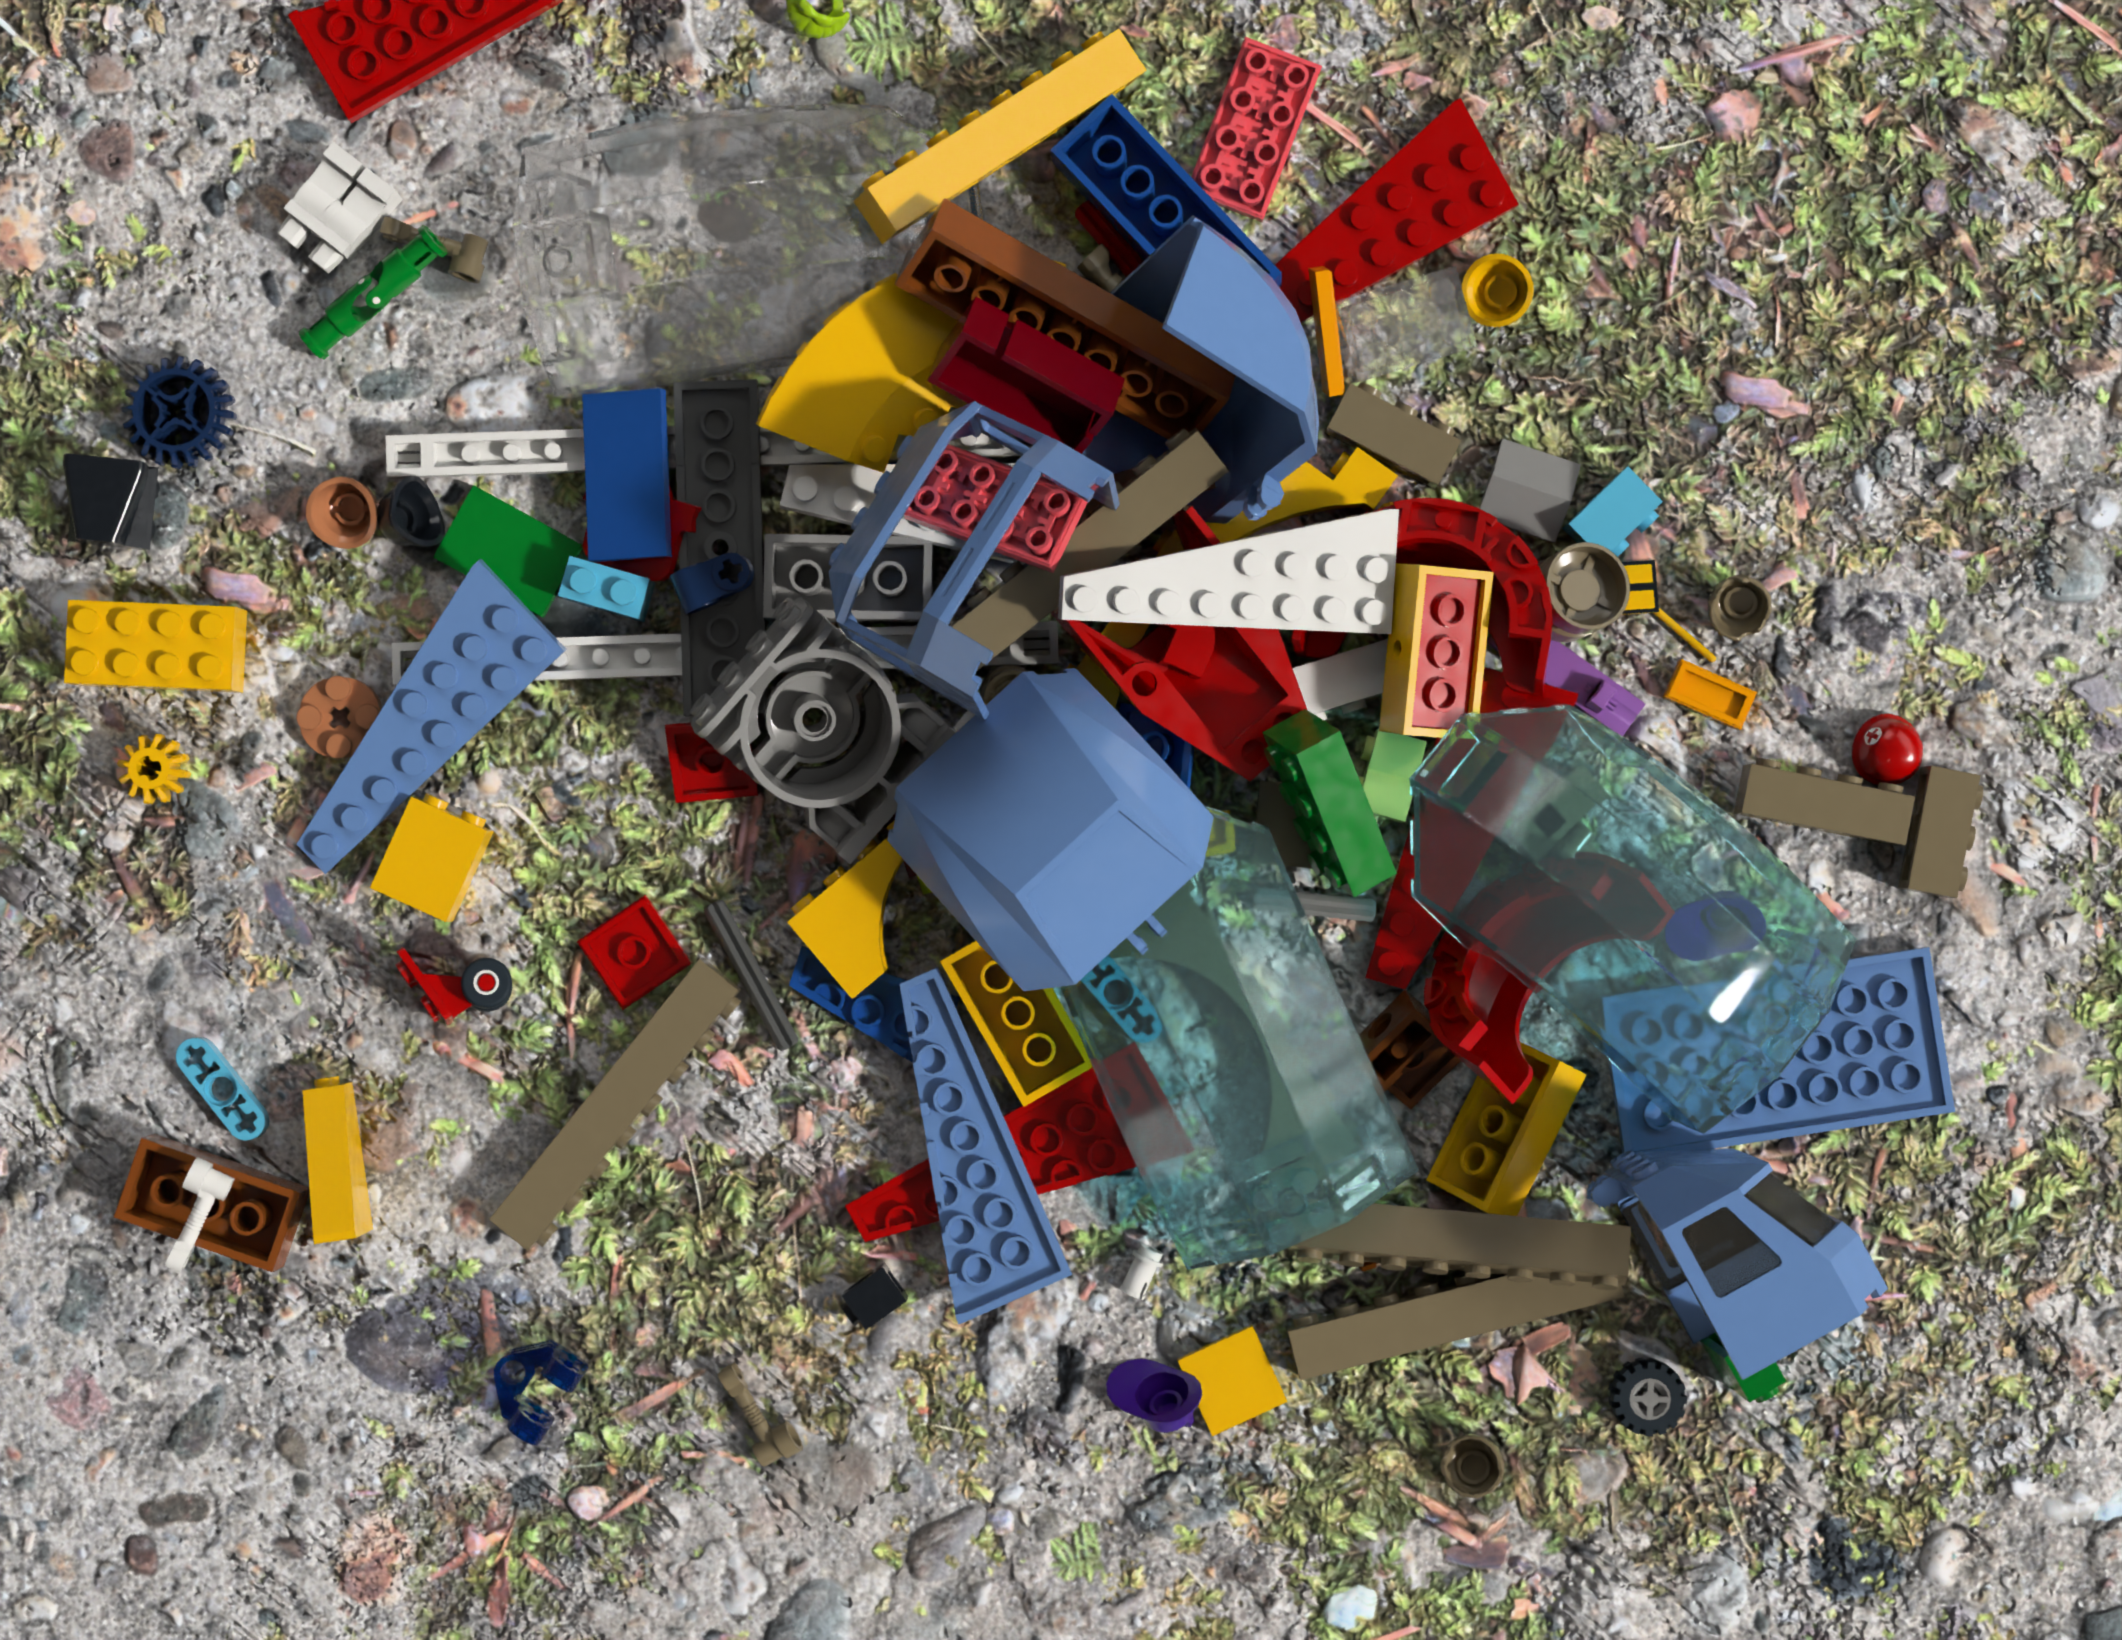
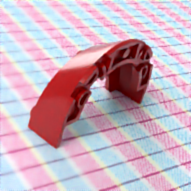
(1468, 538)
(1478, 1015)

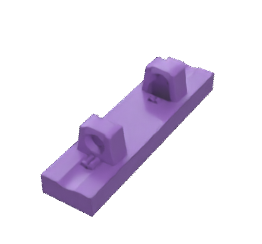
(1609, 705)

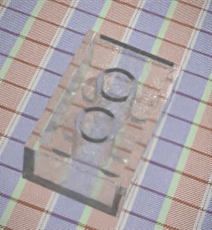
(1403, 324)

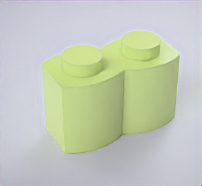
(1386, 777)

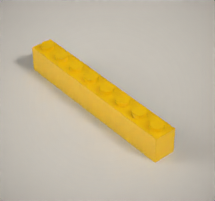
(999, 135)

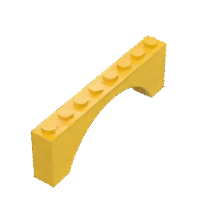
(847, 918)

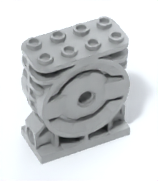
(865, 772)

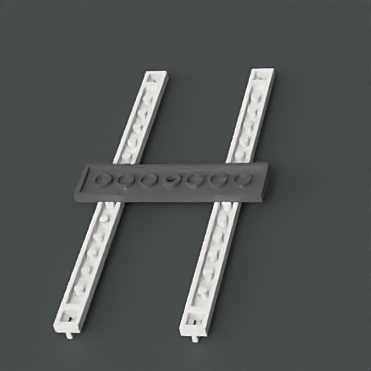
(718, 469)

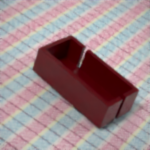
(1025, 376)

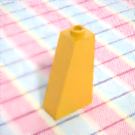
(335, 1162)

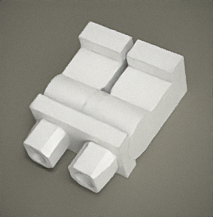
(339, 206)

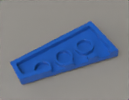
(873, 1011)

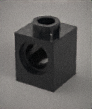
(873, 1297)

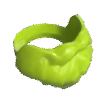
(813, 24)

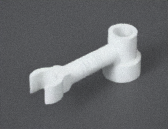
(208, 1186)

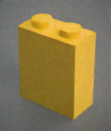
(432, 857)

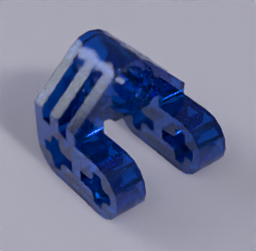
(560, 1367)

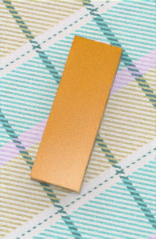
(1326, 331)

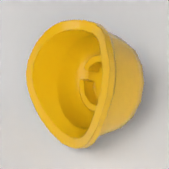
(1497, 290)

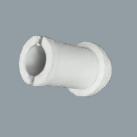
(1141, 1271)

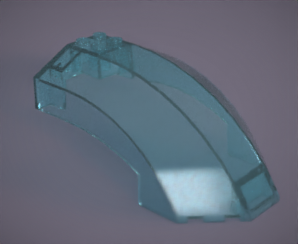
(1624, 904)
(1239, 1063)

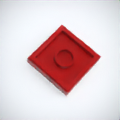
(634, 952)

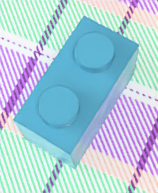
(1615, 513)
(606, 589)

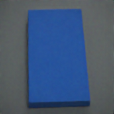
(627, 475)

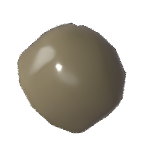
(1739, 606)
(1472, 1465)

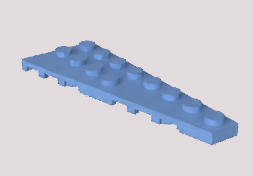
(459, 680)
(986, 1202)

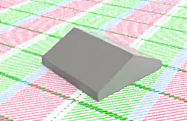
(1530, 490)

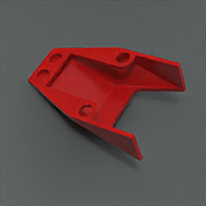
(1239, 695)

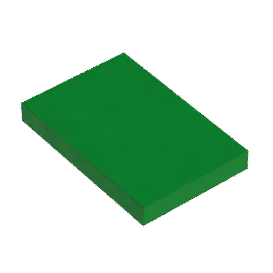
(514, 546)

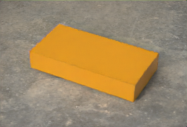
(1709, 694)

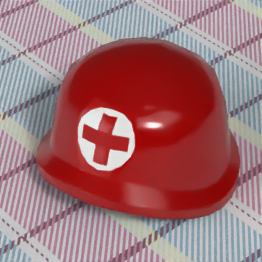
(1887, 750)

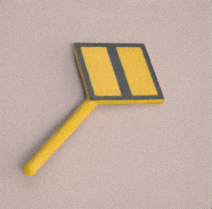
(1644, 599)

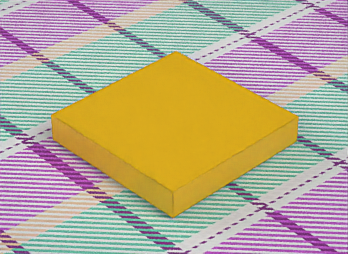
(1233, 1380)

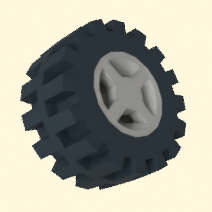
(1657, 1406)

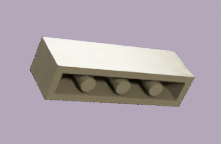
(1823, 803)

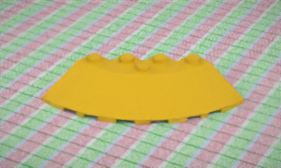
(864, 378)

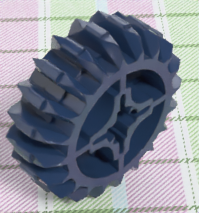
(190, 401)

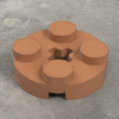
(316, 715)

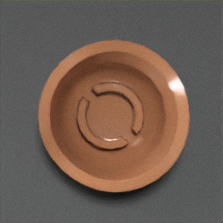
(342, 512)

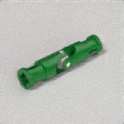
(387, 280)

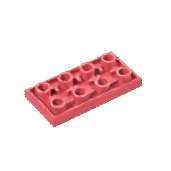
(1254, 128)
(964, 487)

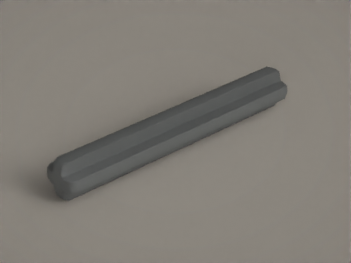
(751, 975)

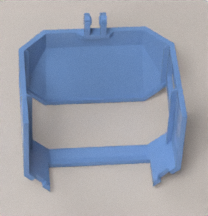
(937, 651)

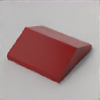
(701, 771)

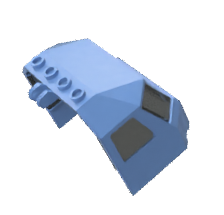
(1740, 1250)

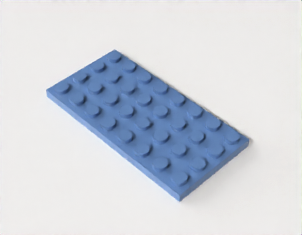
(1864, 1065)

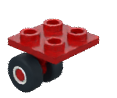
(483, 985)

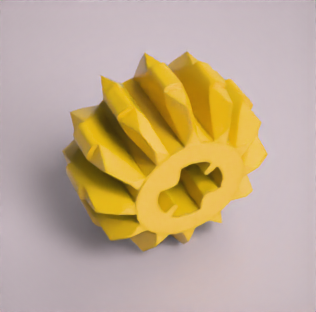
(138, 765)

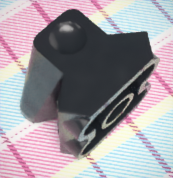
(111, 501)

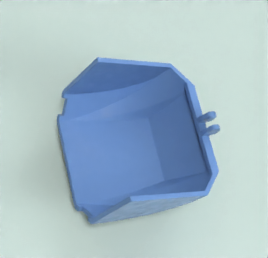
(1243, 321)
(1050, 829)

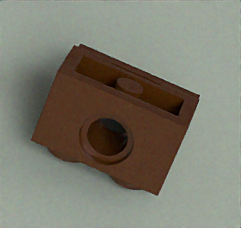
(1407, 1050)

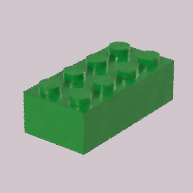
(1328, 803)

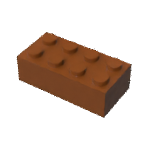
(249, 1226)

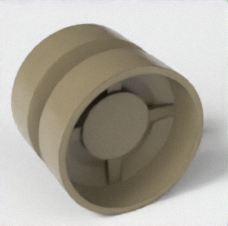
(1586, 590)

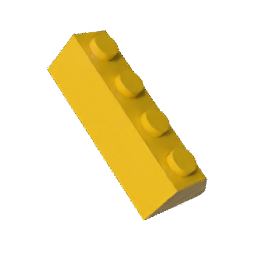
(1502, 1146)

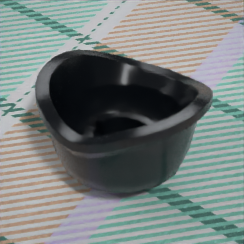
(411, 514)

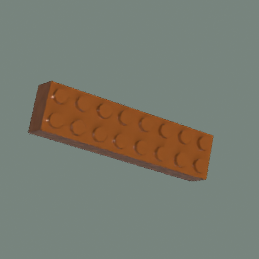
(966, 257)

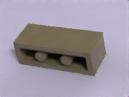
(1393, 434)
(1940, 832)

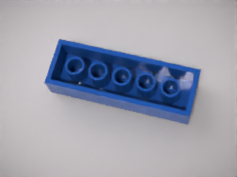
(1140, 183)

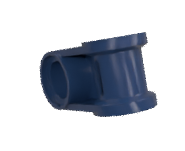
(705, 583)

